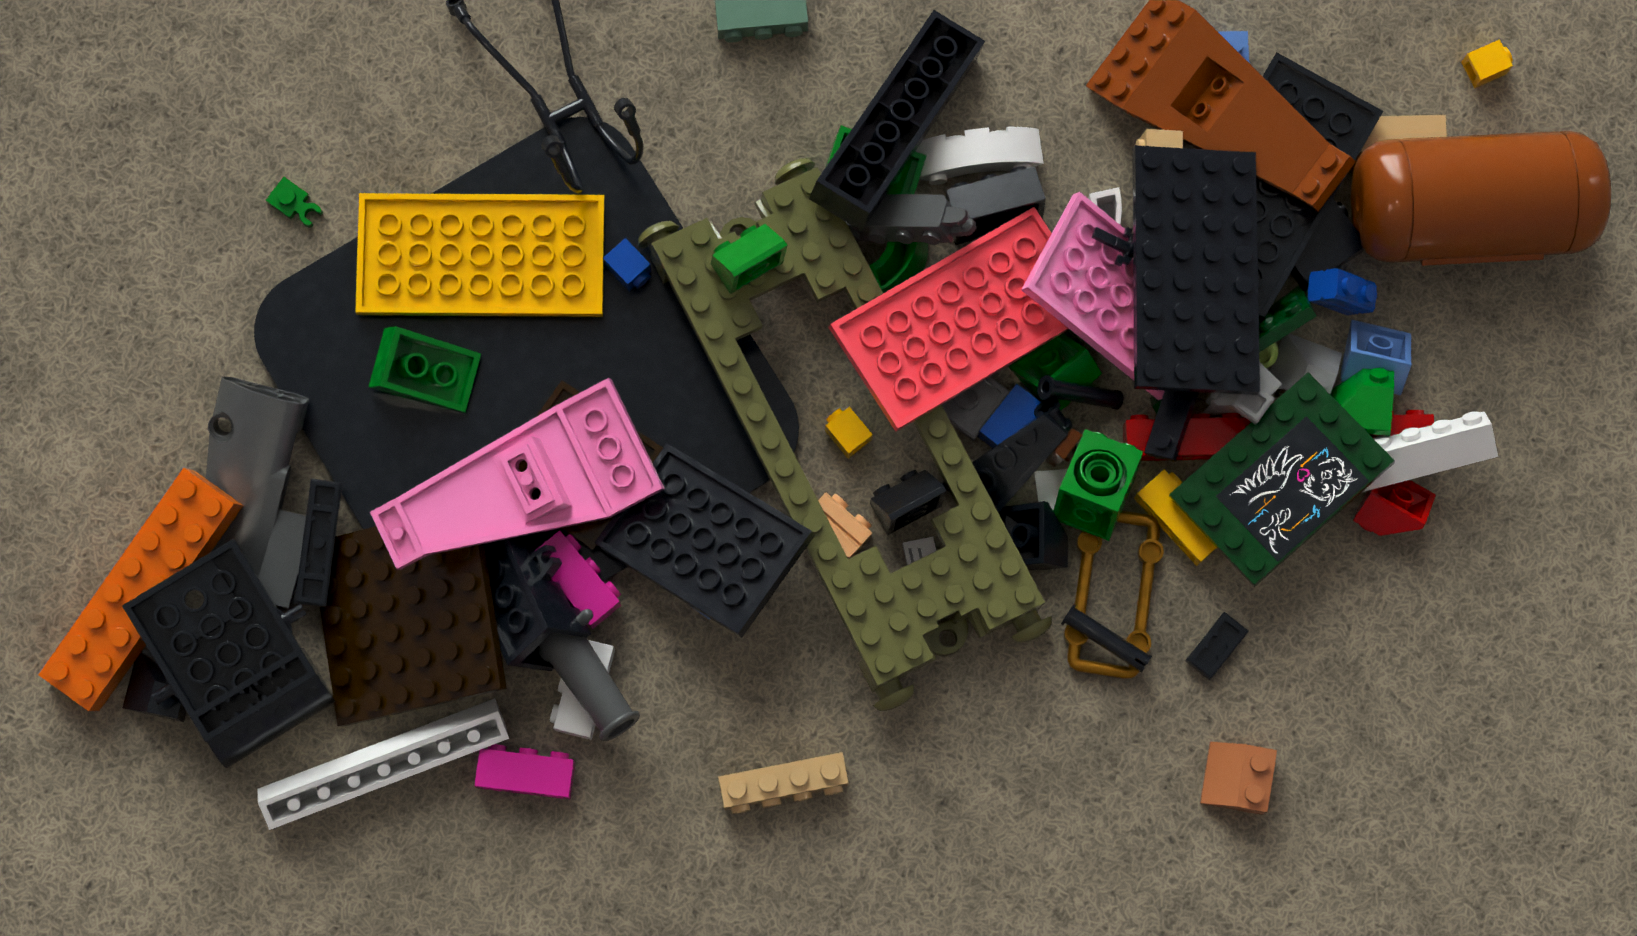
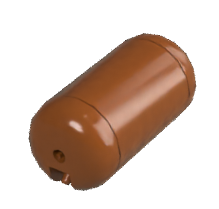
(1480, 197)

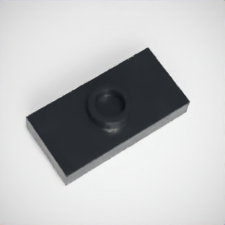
(1216, 646)

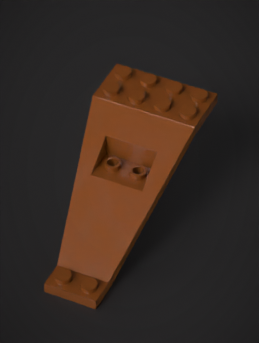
(1190, 79)

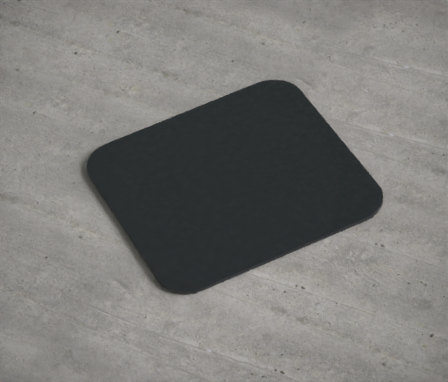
(642, 343)

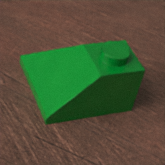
(1368, 399)

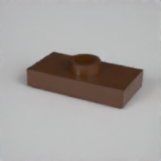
(1065, 449)

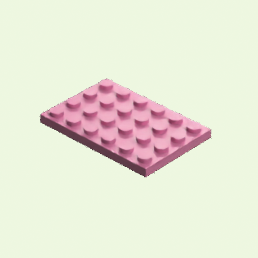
(1083, 285)

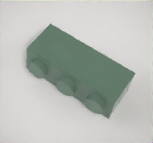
(760, 18)

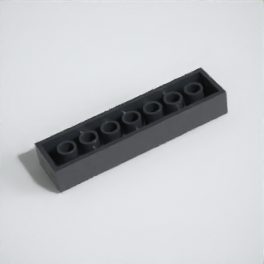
(896, 120)

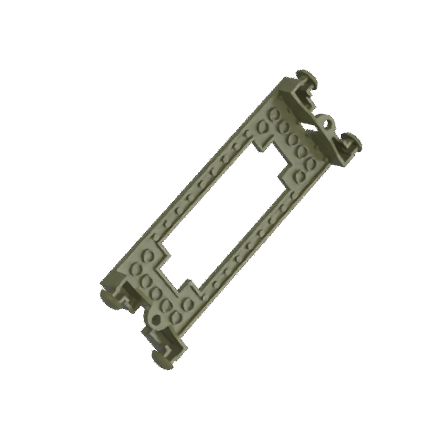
(884, 612)

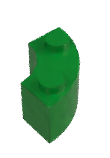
(899, 263)

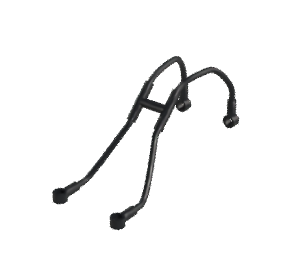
(559, 154)

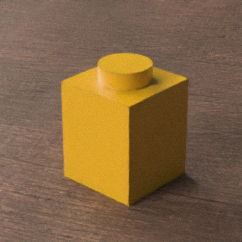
(1487, 63)
(847, 431)

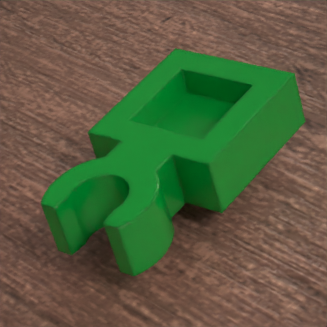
(290, 200)

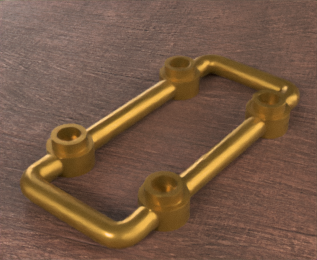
(1149, 553)

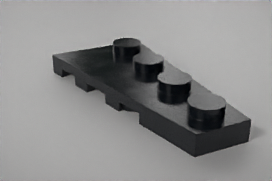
(1017, 457)

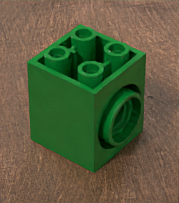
(1097, 484)

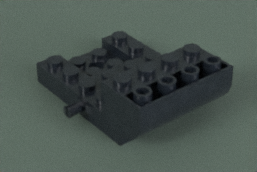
(230, 657)

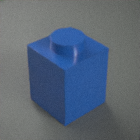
(628, 265)

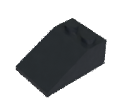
(908, 500)

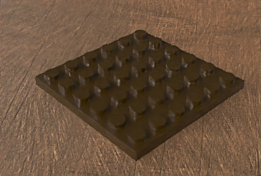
(409, 632)

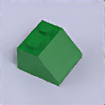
(748, 257)
(1060, 359)

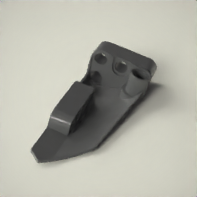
(253, 457)

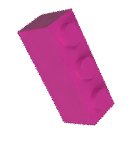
(580, 580)
(525, 772)

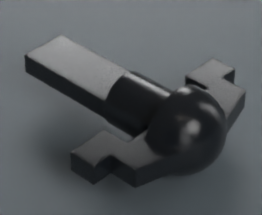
(1117, 243)

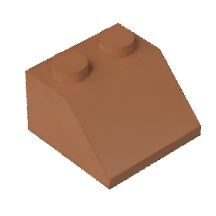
(1238, 777)

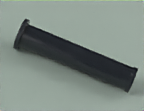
(1079, 393)
(1106, 638)

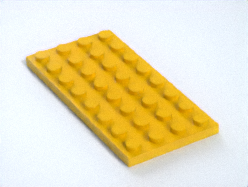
(480, 255)

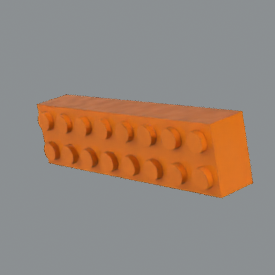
(103, 638)

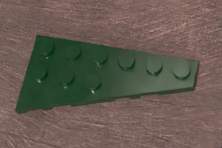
(1282, 319)

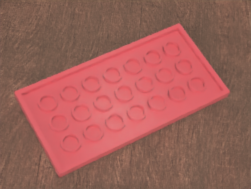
(950, 323)

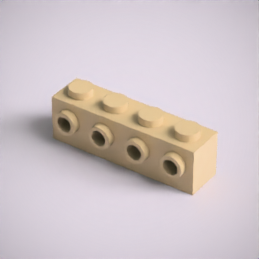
(783, 781)

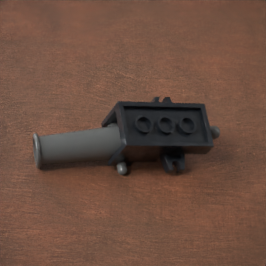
(547, 634)

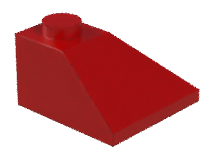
(1395, 508)

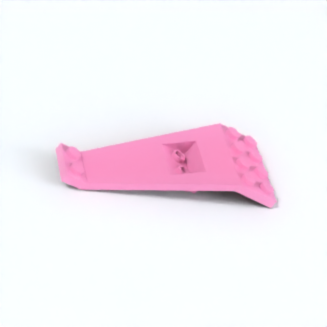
(576, 454)

